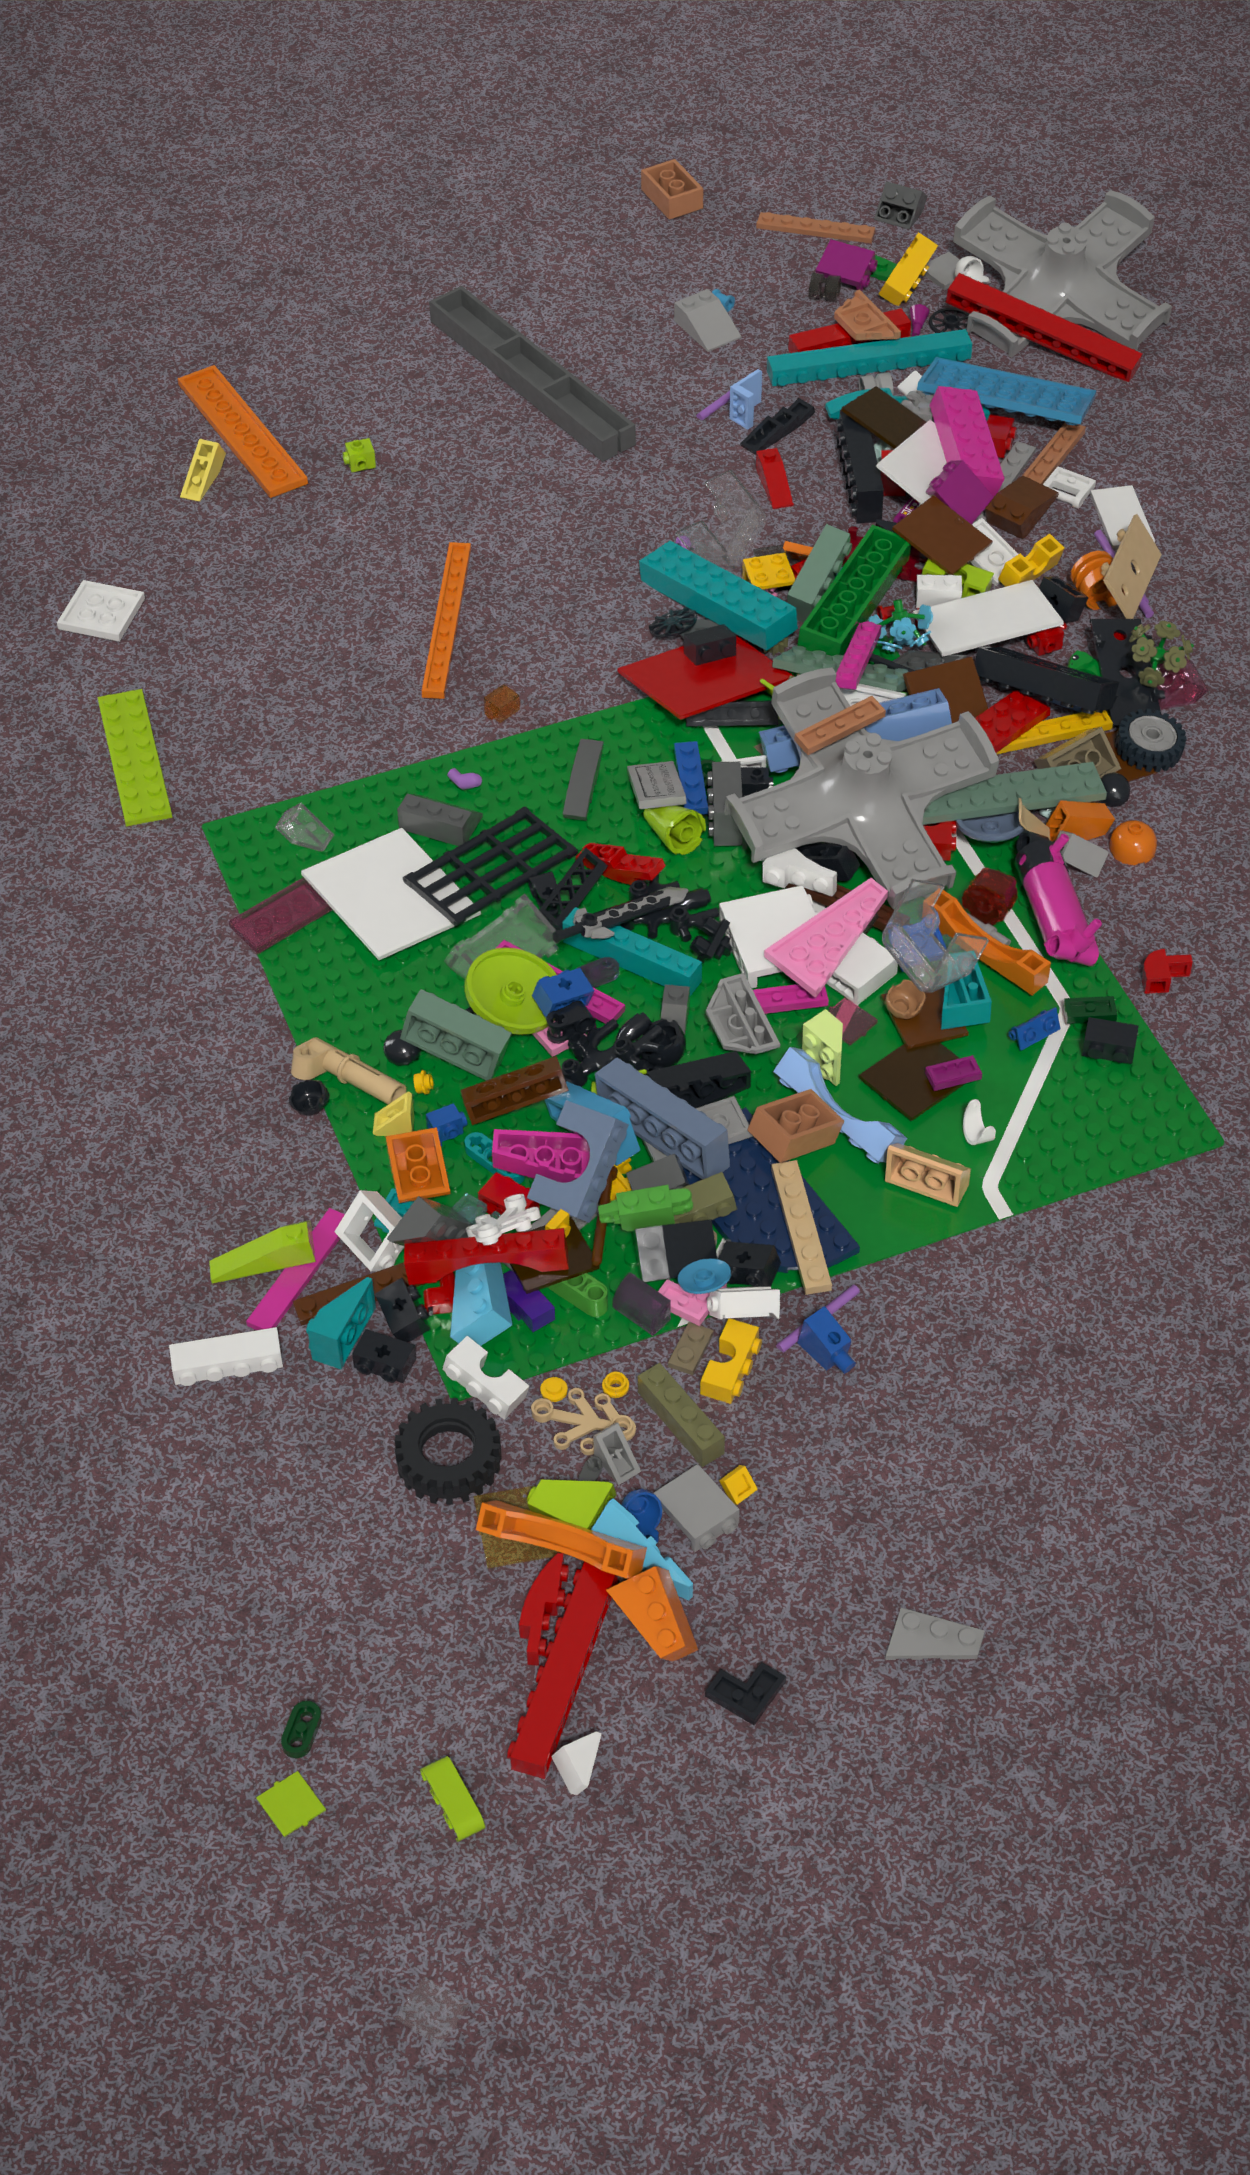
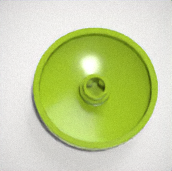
(502, 988)

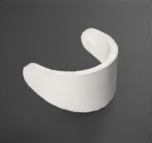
(973, 1125)

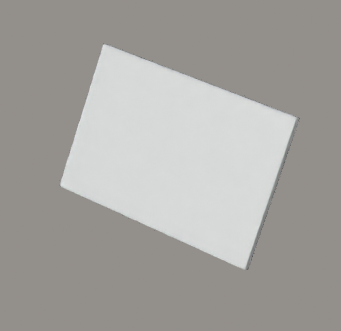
(916, 462)
(990, 618)

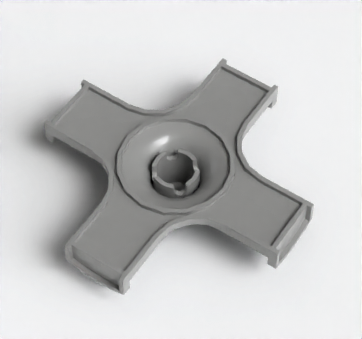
(1065, 271)
(863, 789)

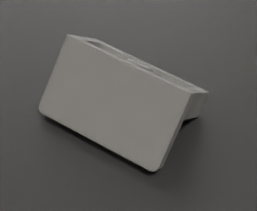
(1083, 854)

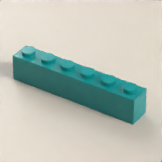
(641, 956)

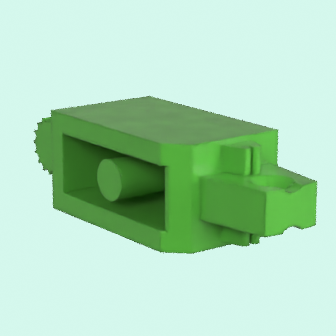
(646, 1207)

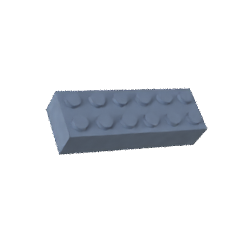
(666, 1120)

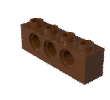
(514, 1090)

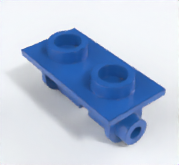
(1036, 1029)

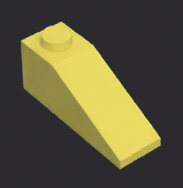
(203, 469)

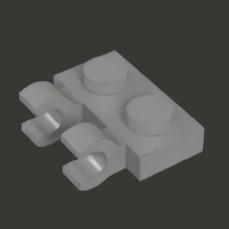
(920, 406)

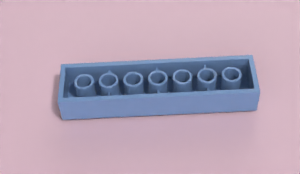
(903, 720)

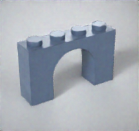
(604, 1140)

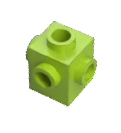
(359, 455)

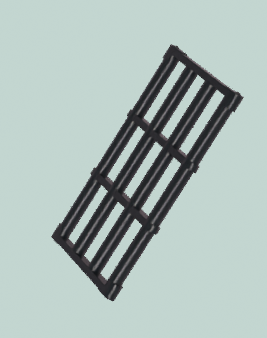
(482, 882)

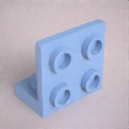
(743, 398)

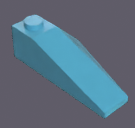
(621, 1524)

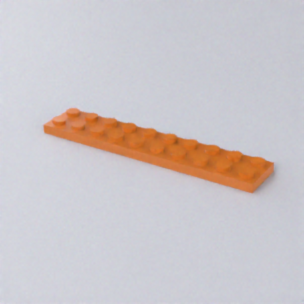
(242, 431)

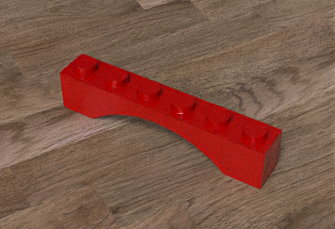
(534, 1249)

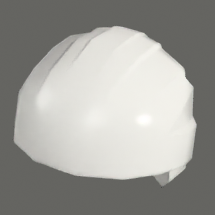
(971, 267)

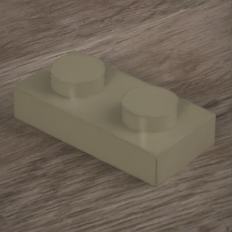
(690, 1348)

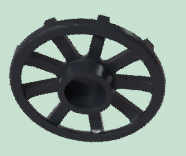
(950, 321)
(673, 623)

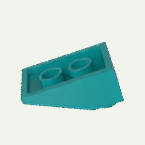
(340, 1324)

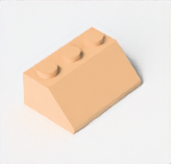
(926, 1174)

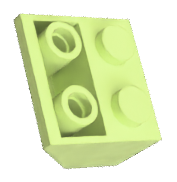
(824, 1044)

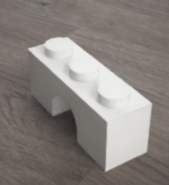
(498, 1393)

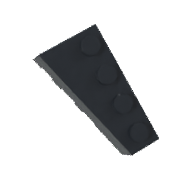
(705, 1079)

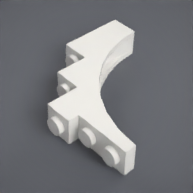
(798, 870)

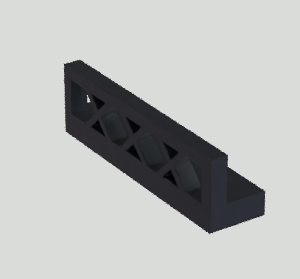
(736, 713)
(582, 890)

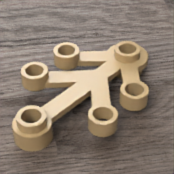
(585, 1423)

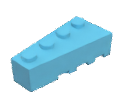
(479, 1303)

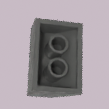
(437, 819)
(428, 1222)

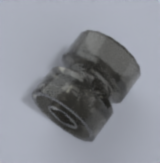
(831, 290)

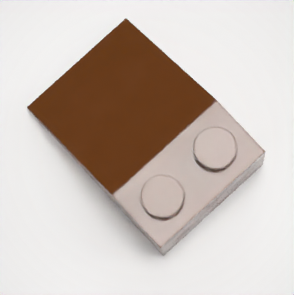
(1020, 506)

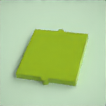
(291, 1804)

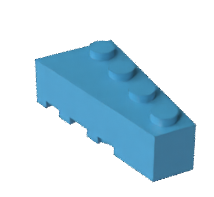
(597, 1103)

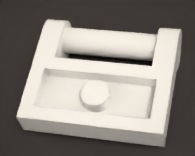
(1071, 483)

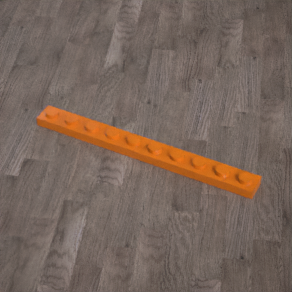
(446, 621)

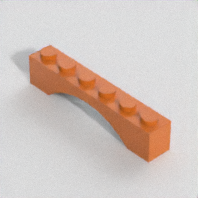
(1020, 966)
(595, 1548)

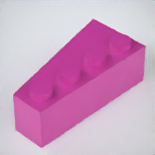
(549, 1154)

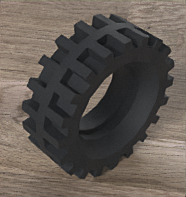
(452, 1480)

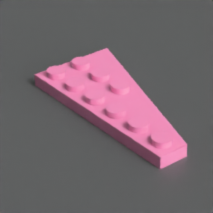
(820, 944)

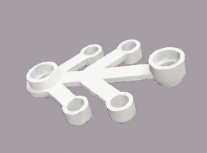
(516, 1216)

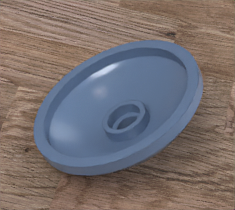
(991, 828)

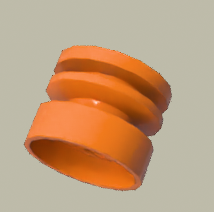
(1088, 578)

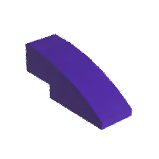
(530, 1307)

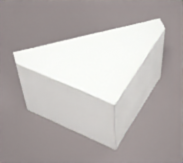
(577, 1761)

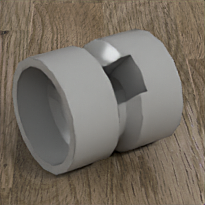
(881, 380)

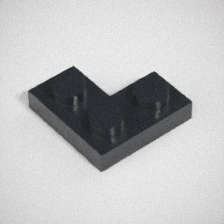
(746, 1699)

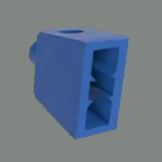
(826, 1341)

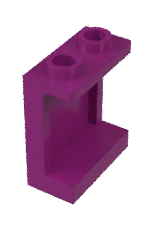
(849, 262)
(960, 490)

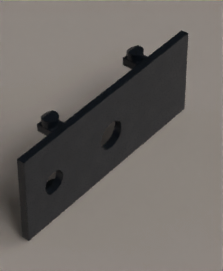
(1116, 654)

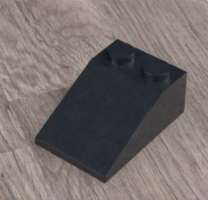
(669, 1248)

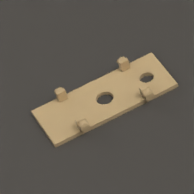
(1142, 551)

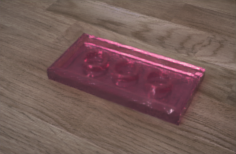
(279, 915)

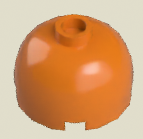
(1133, 842)

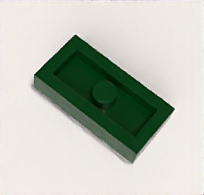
(1080, 1009)

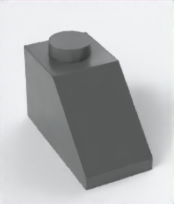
(676, 1005)

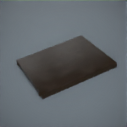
(578, 1258)

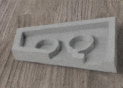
(927, 1636)

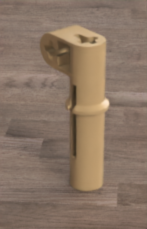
(319, 1056)

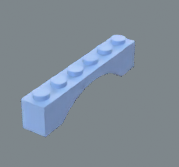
(803, 1073)

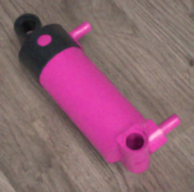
(1055, 899)

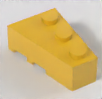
(908, 270)

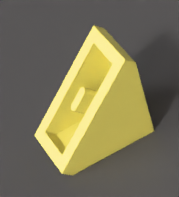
(395, 1117)

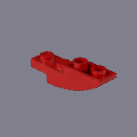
(623, 866)
(542, 1603)

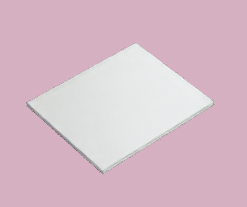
(374, 901)

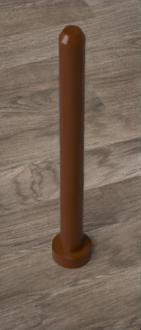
(600, 1230)

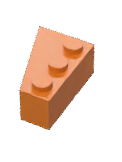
(656, 1612)

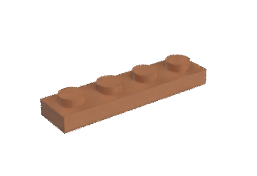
(839, 725)

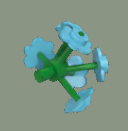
(903, 630)

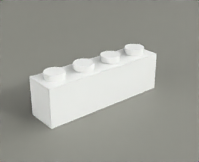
(225, 1356)

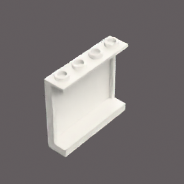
(761, 922)

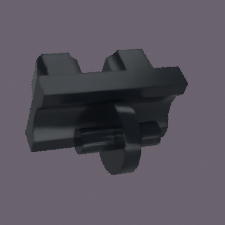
(714, 942)

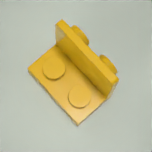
(768, 571)

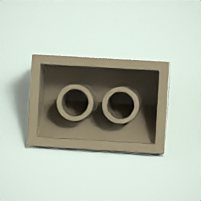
(1084, 748)

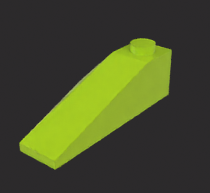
(276, 1250)

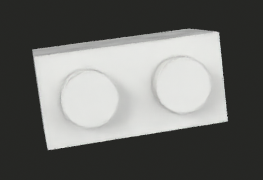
(937, 589)

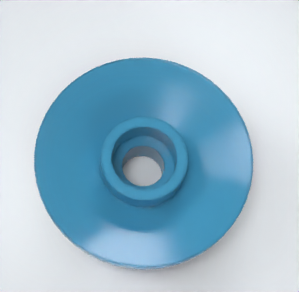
(704, 1276)

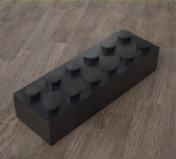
(859, 466)
(1046, 679)

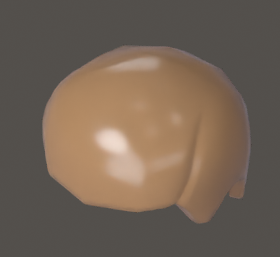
(905, 1000)

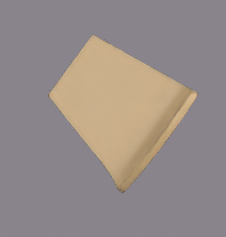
(1031, 822)

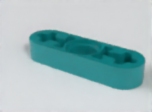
(482, 1158)

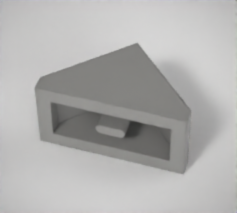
(615, 1454)

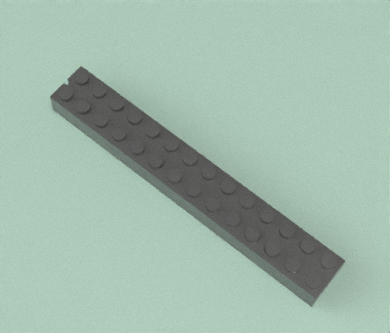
(533, 373)

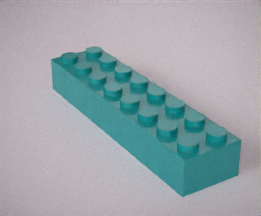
(718, 595)

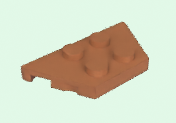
(864, 319)

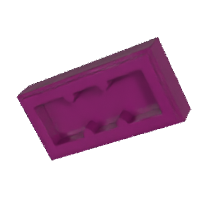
(953, 1073)

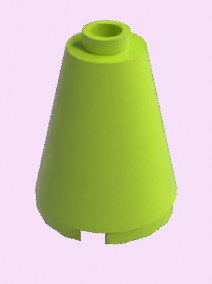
(676, 827)

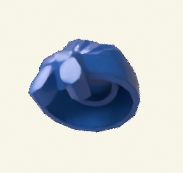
(646, 1509)

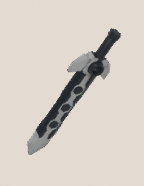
(597, 924)

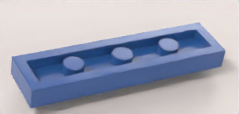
(691, 776)

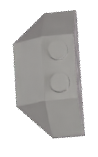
(740, 1018)

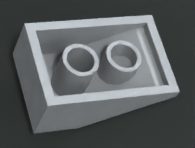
(705, 320)

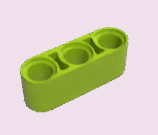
(454, 1798)

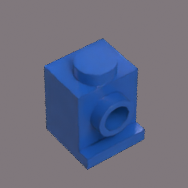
(448, 1122)

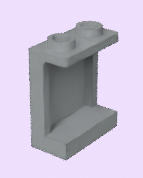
(698, 1507)

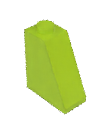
(571, 1500)

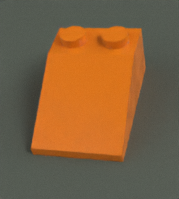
(417, 1165)

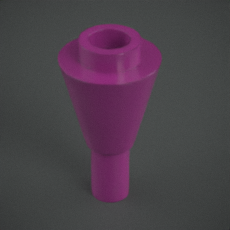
(918, 317)

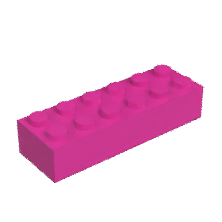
(966, 434)

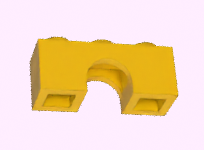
(1042, 558)
(723, 1380)

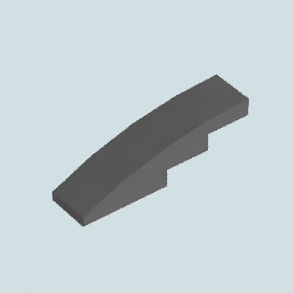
(583, 779)

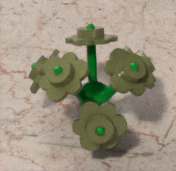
(1146, 651)

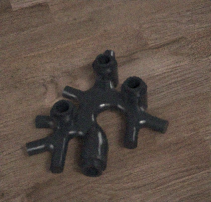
(676, 915)
(586, 1047)

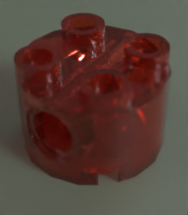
(990, 896)

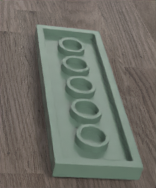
(803, 661)

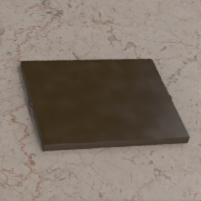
(883, 416)
(903, 1081)

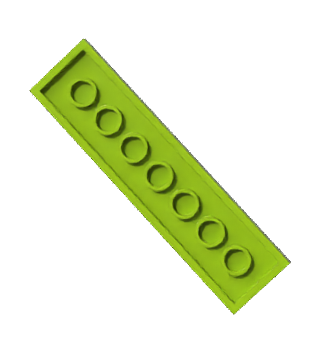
(134, 757)

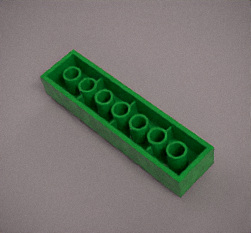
(855, 592)

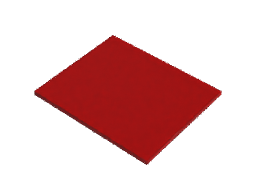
(692, 689)

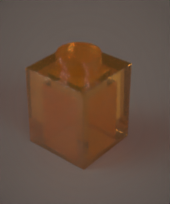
(501, 703)

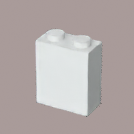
(863, 970)

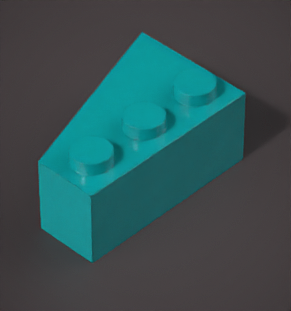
(966, 1001)

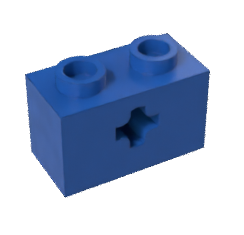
(561, 990)

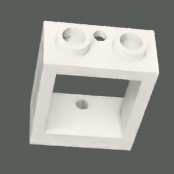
(355, 1221)

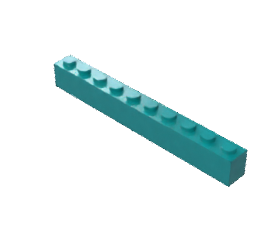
(868, 357)

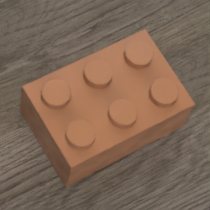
(672, 189)
(795, 1125)

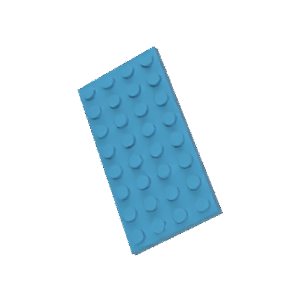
(1011, 390)

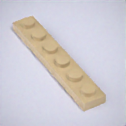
(801, 1227)

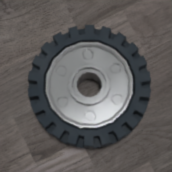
(1150, 740)

